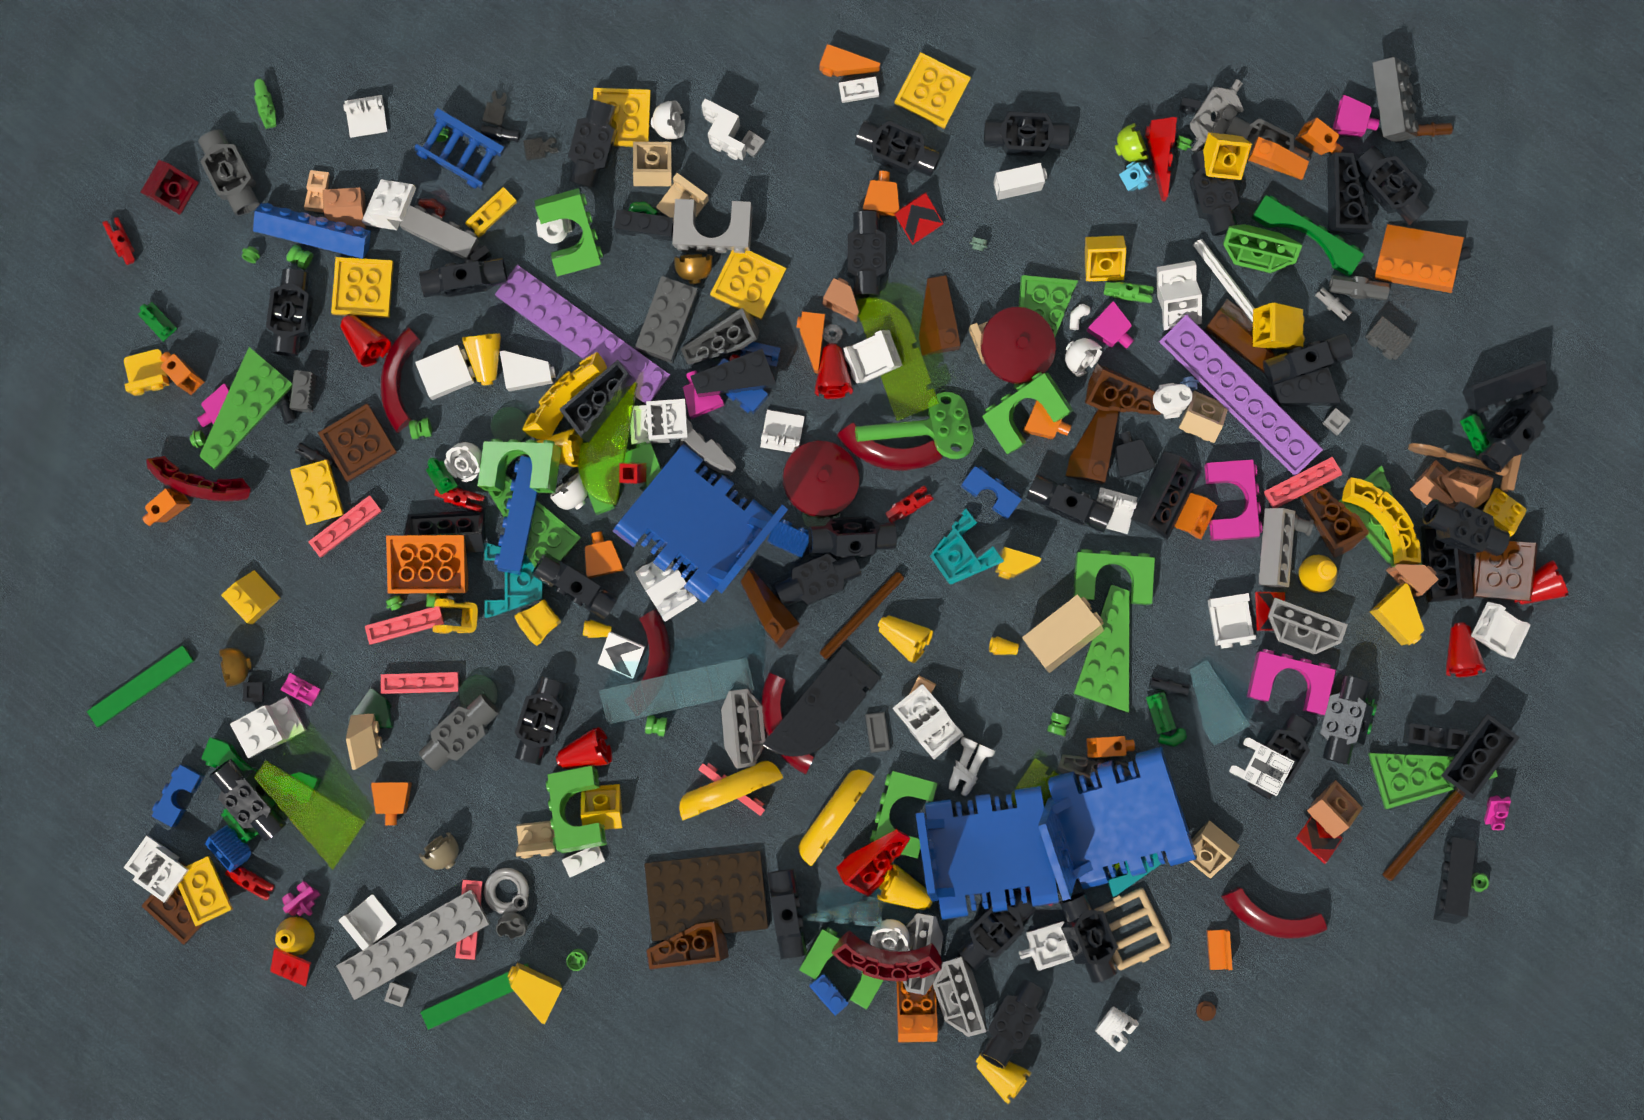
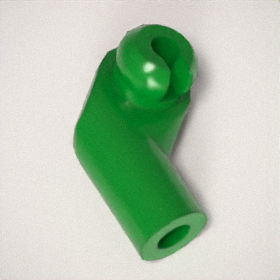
(642, 207)
(1174, 740)

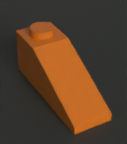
(844, 63)
(1278, 158)
(811, 332)

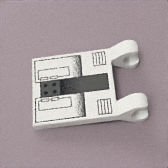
(1266, 768)

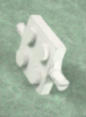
(1047, 946)

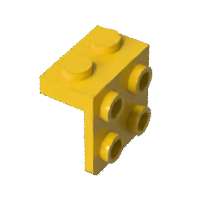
(145, 372)
(1505, 511)

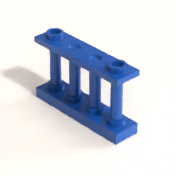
(475, 140)

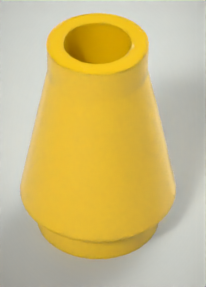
(595, 629)
(1001, 646)

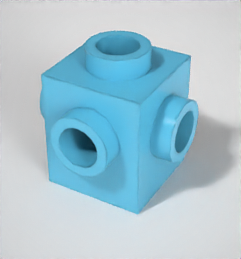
(1136, 176)

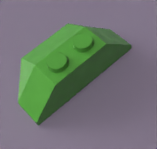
(1260, 248)

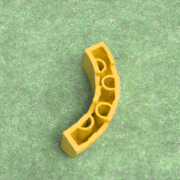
(547, 416)
(1391, 517)
(729, 788)
(834, 814)

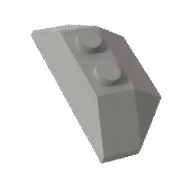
(1304, 628)
(742, 727)
(923, 931)
(960, 997)

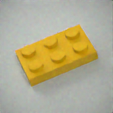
(317, 492)
(204, 892)

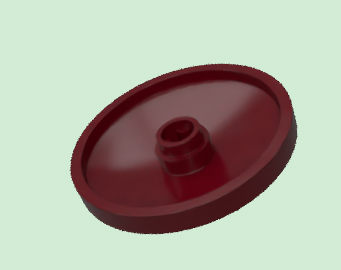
(1017, 345)
(820, 478)

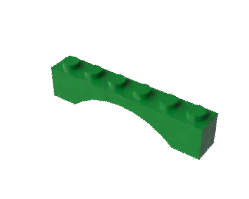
(1340, 254)
(219, 751)

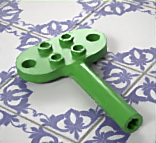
(946, 424)

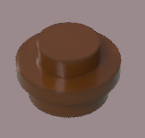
(1206, 1011)

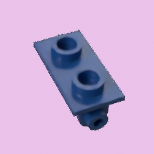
(771, 352)

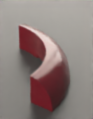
(391, 378)
(889, 457)
(196, 485)
(658, 645)
(772, 717)
(1278, 927)
(884, 963)

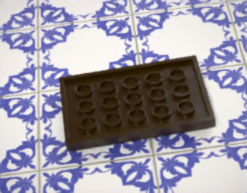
(704, 891)

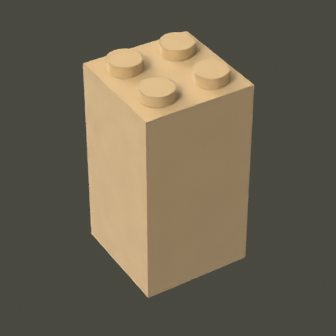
(1064, 633)

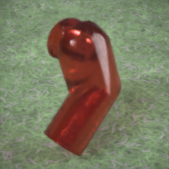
(433, 203)

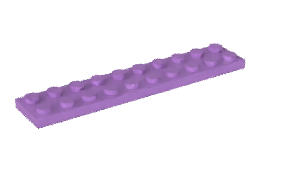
(578, 330)
(1241, 395)

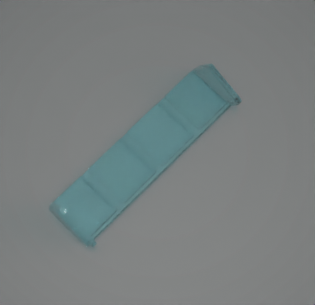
(675, 690)

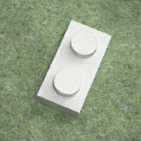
(858, 89)
(583, 860)

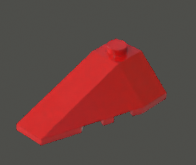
(1160, 141)
(867, 866)

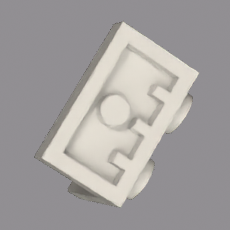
(368, 922)

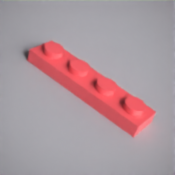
(1303, 483)
(345, 526)
(404, 625)
(419, 683)
(755, 804)
(467, 947)

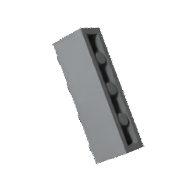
(439, 233)
(1276, 547)

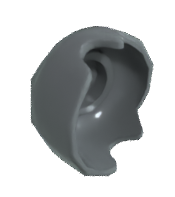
(512, 925)

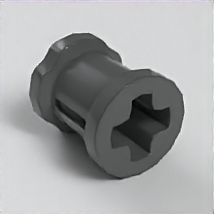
(1303, 525)

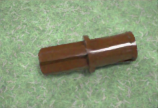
(1435, 129)

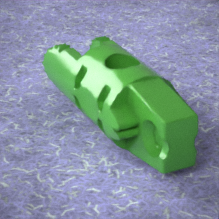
(264, 104)
(1129, 291)

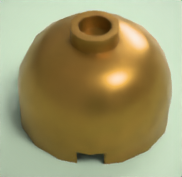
(693, 267)
(234, 666)

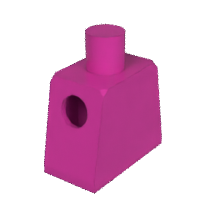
(1353, 118)
(1111, 327)
(213, 405)
(699, 405)

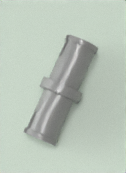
(1333, 304)

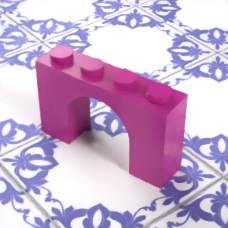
(1243, 475)
(1318, 679)

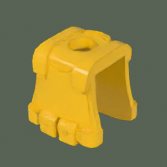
(469, 617)
(537, 621)

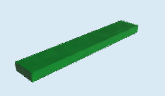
(140, 686)
(467, 1001)

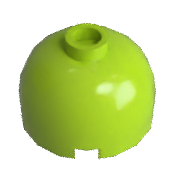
(1131, 144)

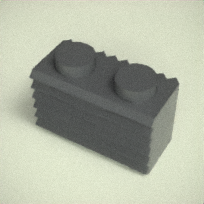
(1388, 338)
(303, 391)

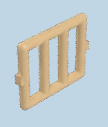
(1156, 927)

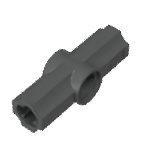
(1359, 287)

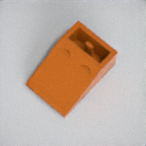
(916, 1015)

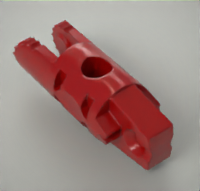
(122, 248)
(464, 501)
(908, 505)
(251, 882)

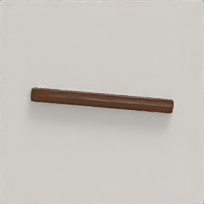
(861, 615)
(1422, 836)

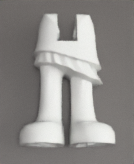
(961, 771)

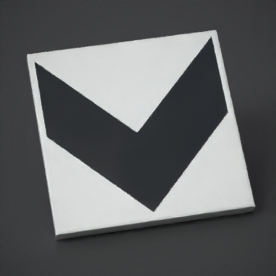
(621, 655)

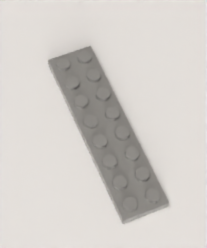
(413, 944)

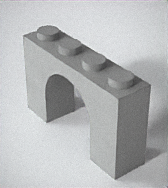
(735, 238)

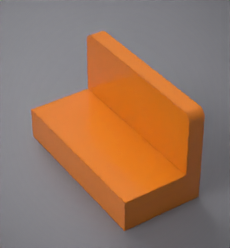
(1196, 515)
(1219, 949)

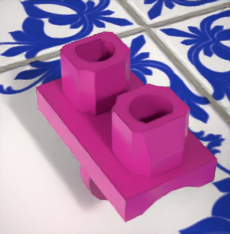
(300, 689)
(1497, 812)
(303, 902)

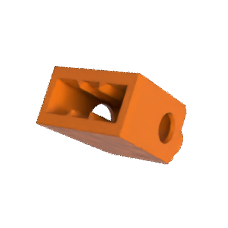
(1319, 137)
(882, 195)
(180, 373)
(1042, 424)
(165, 506)
(601, 557)
(1109, 746)
(391, 799)

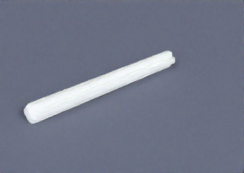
(1224, 278)

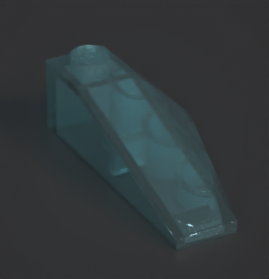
(1217, 708)
(860, 912)

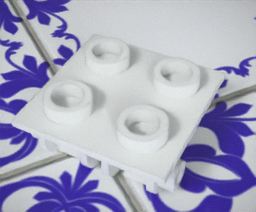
(365, 116)
(782, 431)
(1123, 509)

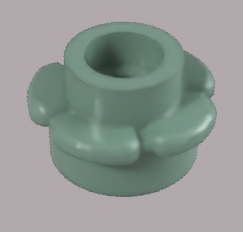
(978, 243)

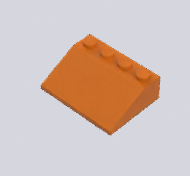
(1419, 258)
(426, 564)

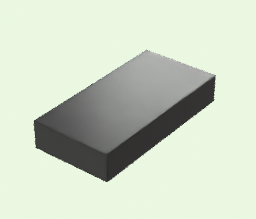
(877, 732)

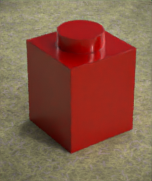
(632, 472)

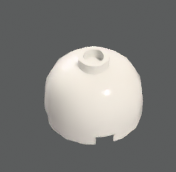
(667, 120)
(1081, 355)
(464, 461)
(570, 494)
(891, 936)

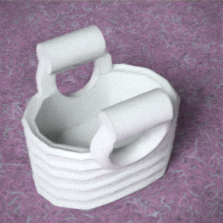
(555, 230)
(1172, 399)
(1113, 1024)

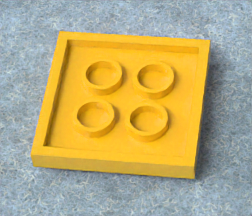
(932, 90)
(631, 113)
(748, 282)
(362, 287)

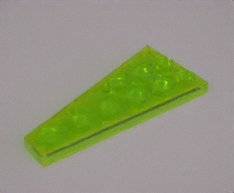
(318, 818)

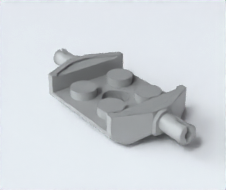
(1224, 104)

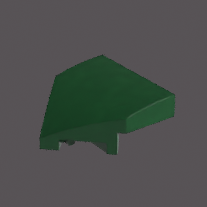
(378, 705)

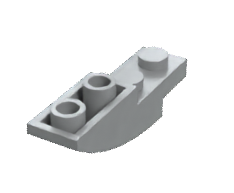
(710, 452)

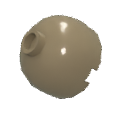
(441, 852)

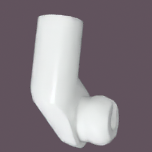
(1076, 314)

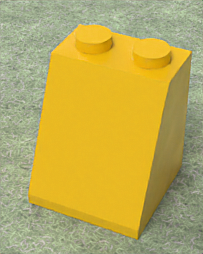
(1278, 327)
(1400, 615)
(535, 990)

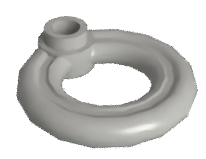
(522, 885)

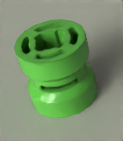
(299, 256)
(420, 428)
(656, 725)
(1059, 729)
(573, 960)

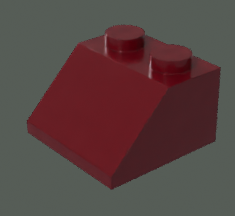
(169, 187)

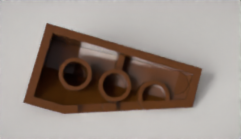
(938, 322)
(1236, 332)
(1116, 392)
(1093, 451)
(1336, 524)
(772, 613)
(693, 946)

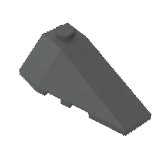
(723, 338)

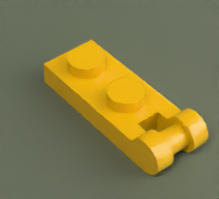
(491, 211)

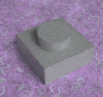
(753, 143)
(1336, 421)
(397, 994)

